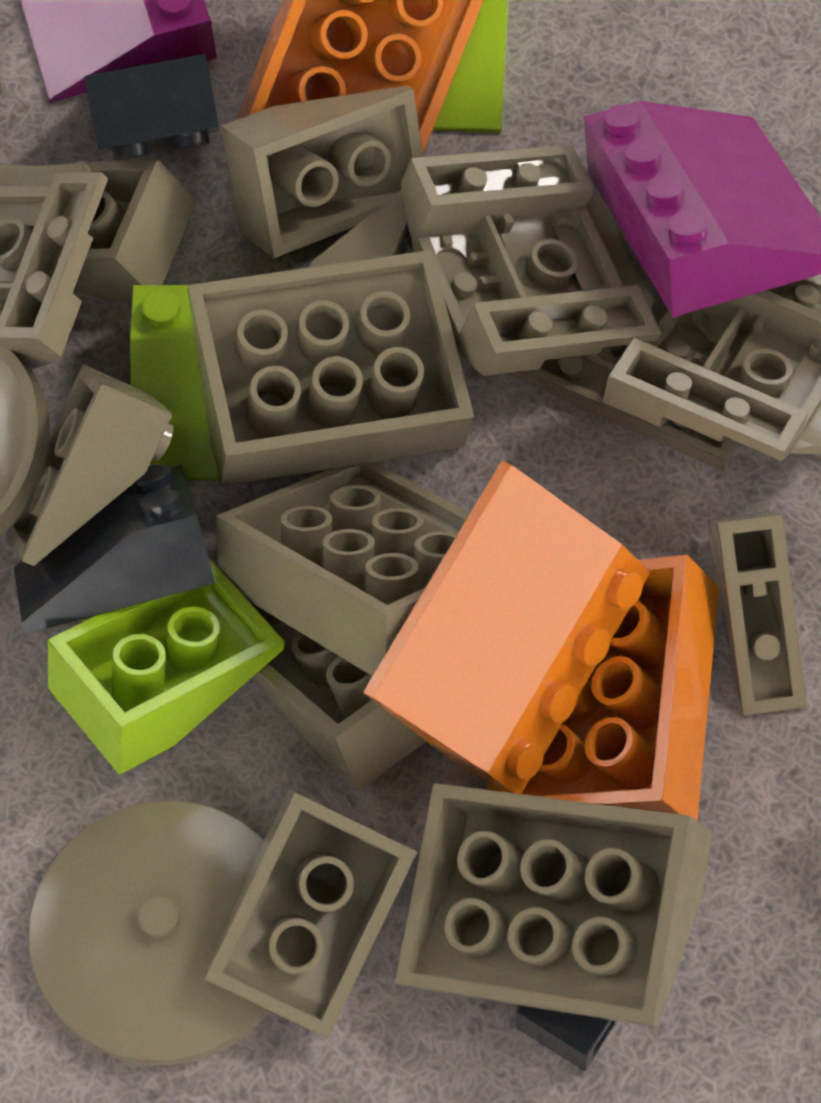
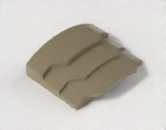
(42, 254)
(525, 257)
(733, 371)

